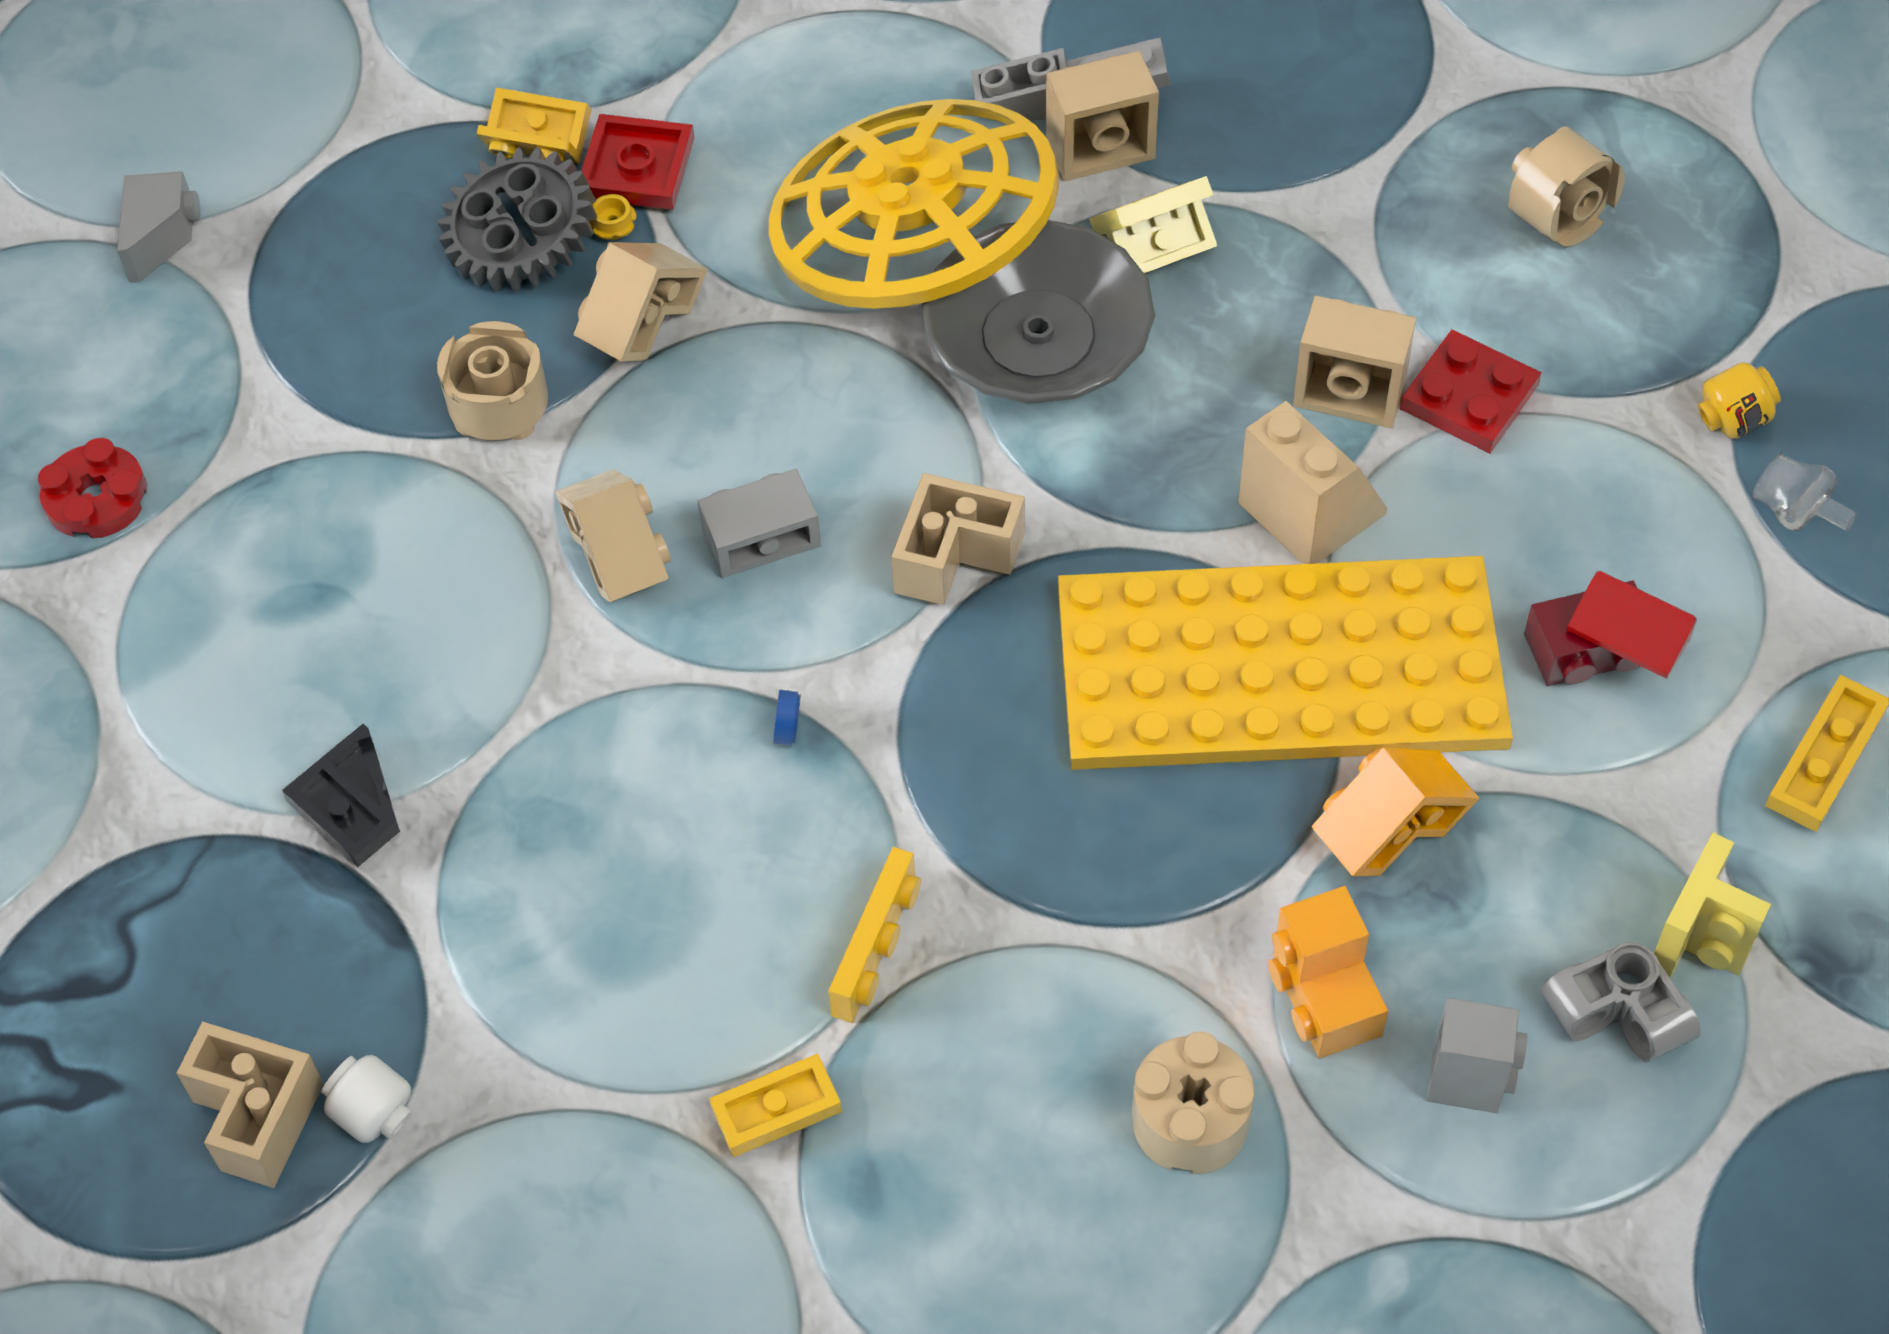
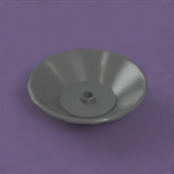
(1068, 287)

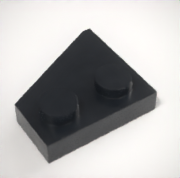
(347, 798)

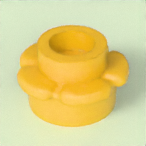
(613, 218)

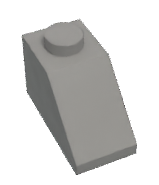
(154, 220)

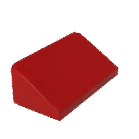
(1632, 624)

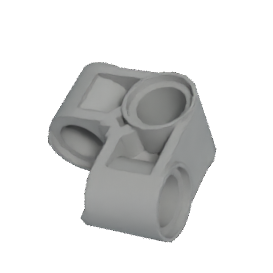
(1649, 1013)

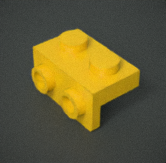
(535, 121)

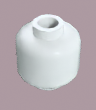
(367, 1098)

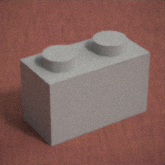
(759, 522)
(1476, 1055)

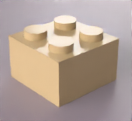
(1101, 115)
(1353, 361)

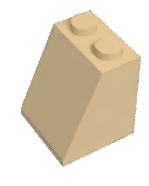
(1304, 486)

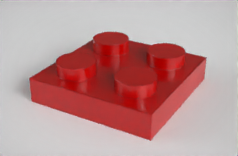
(638, 159)
(1470, 391)

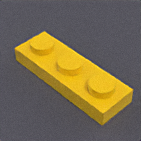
(1827, 753)
(874, 936)

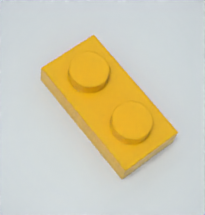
(775, 1105)

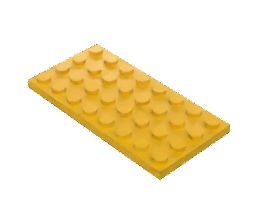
(1281, 662)

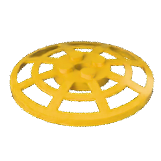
(889, 206)

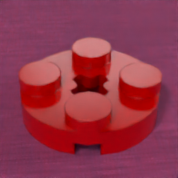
(90, 465)

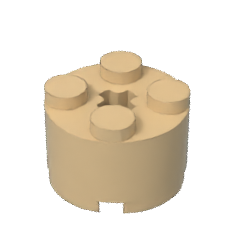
(1564, 186)
(493, 382)
(1167, 1097)

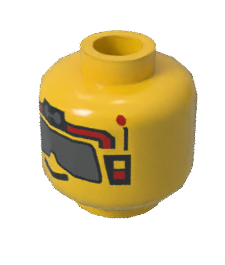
(1739, 400)

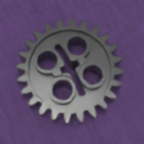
(485, 239)

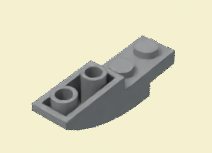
(1022, 82)

